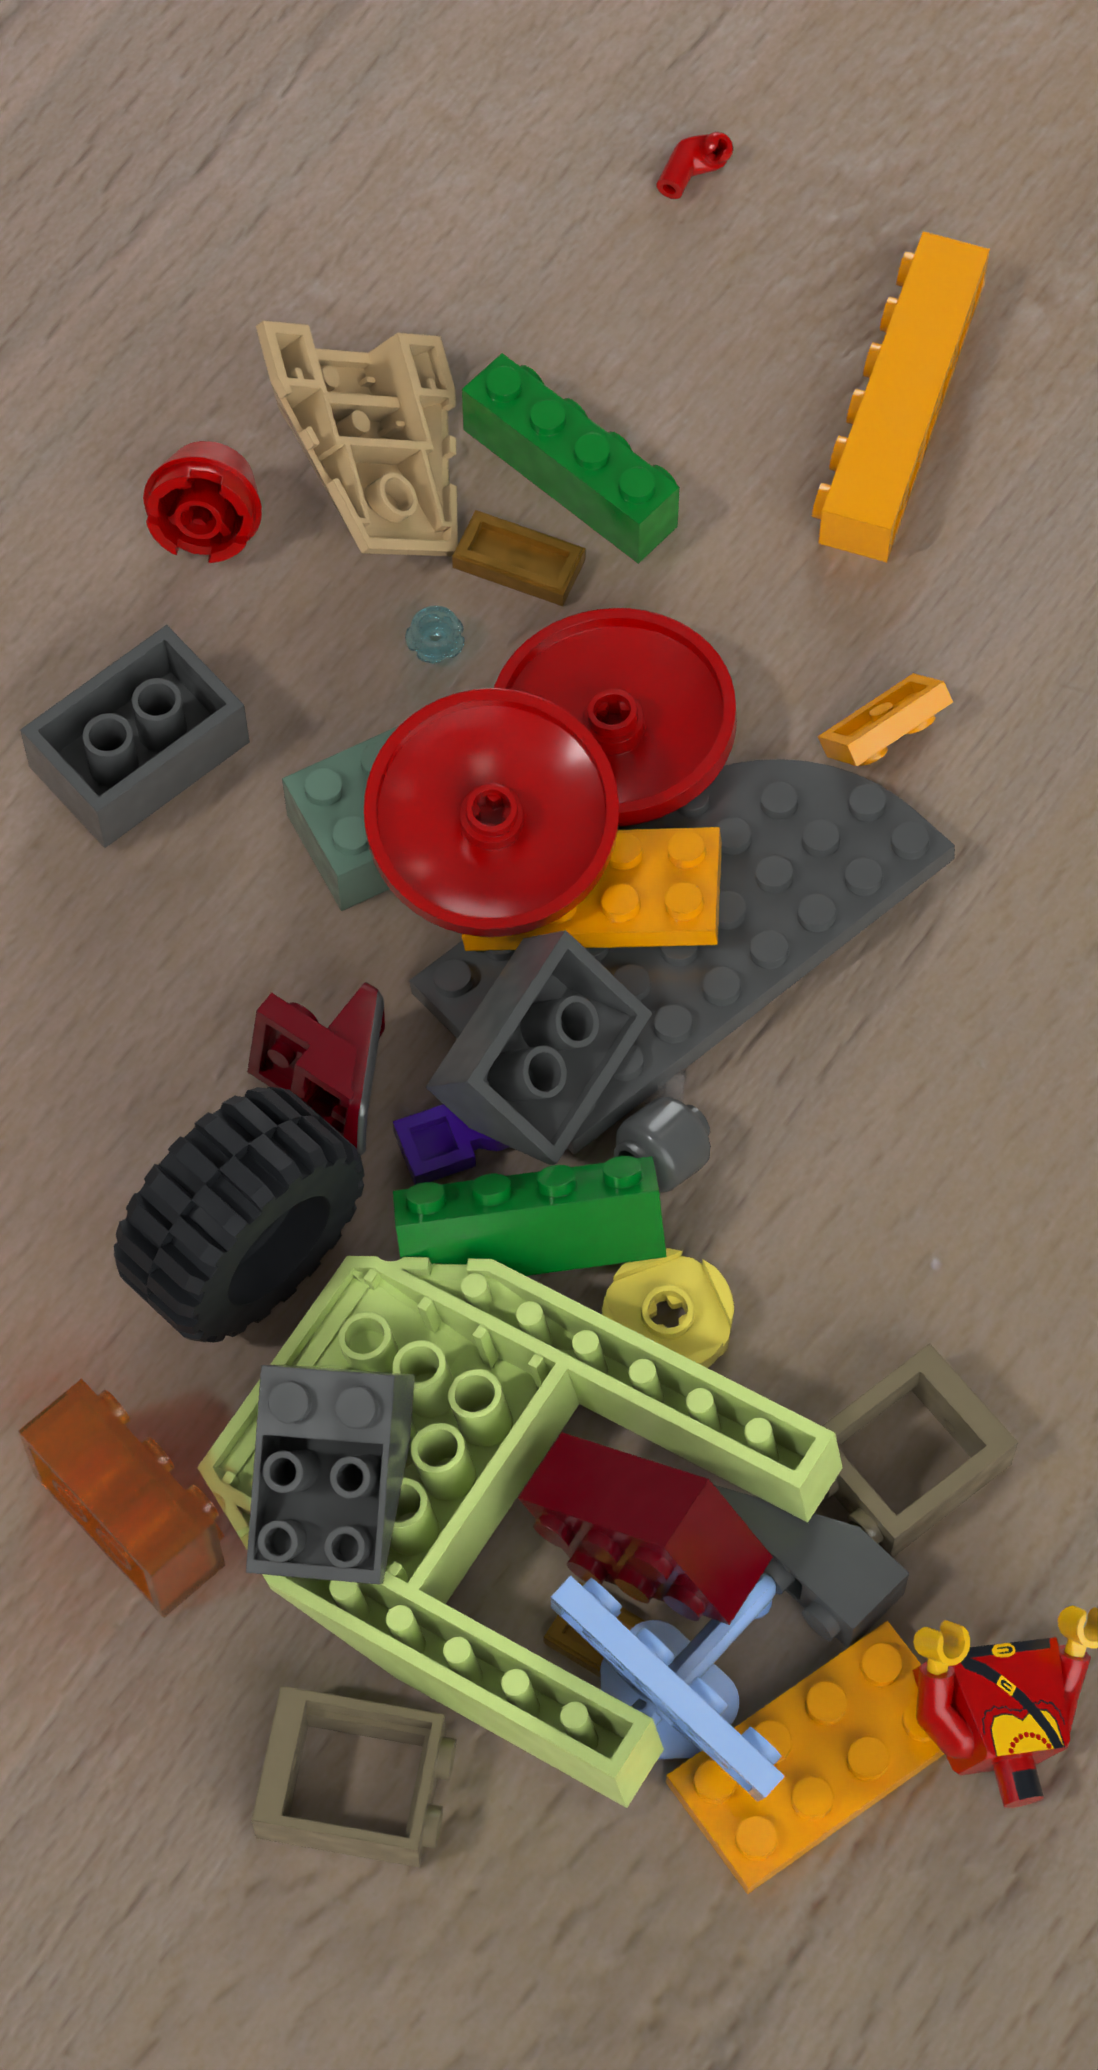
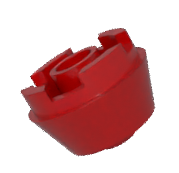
(203, 501)

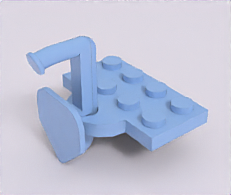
(677, 1679)

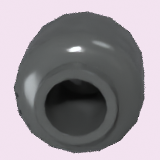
(672, 1135)

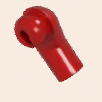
(692, 158)

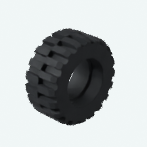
(238, 1213)

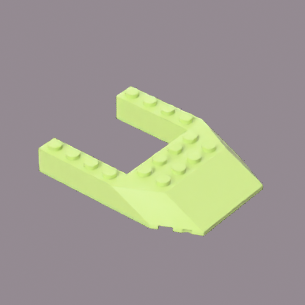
(492, 1390)

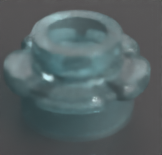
(430, 622)

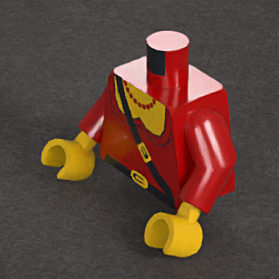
(1003, 1701)

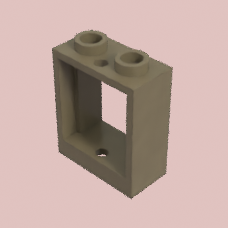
(960, 1414)
(304, 1708)

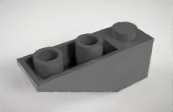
(825, 1567)

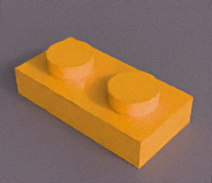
(896, 712)

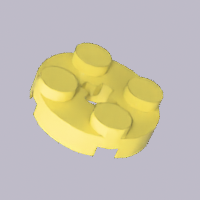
(683, 1283)

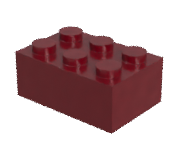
(645, 1529)

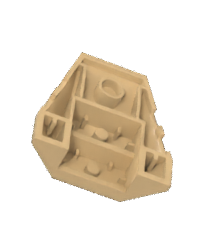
(373, 433)

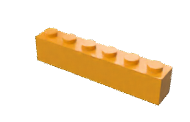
(902, 397)

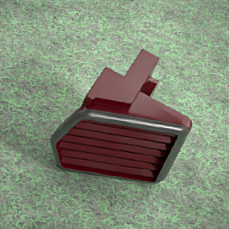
(321, 1064)

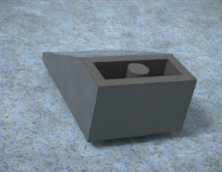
(327, 1471)

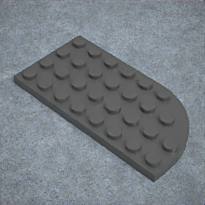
(802, 873)

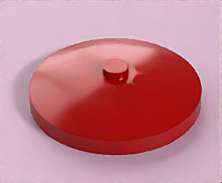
(644, 692)
(491, 812)

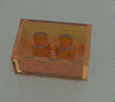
(125, 1495)

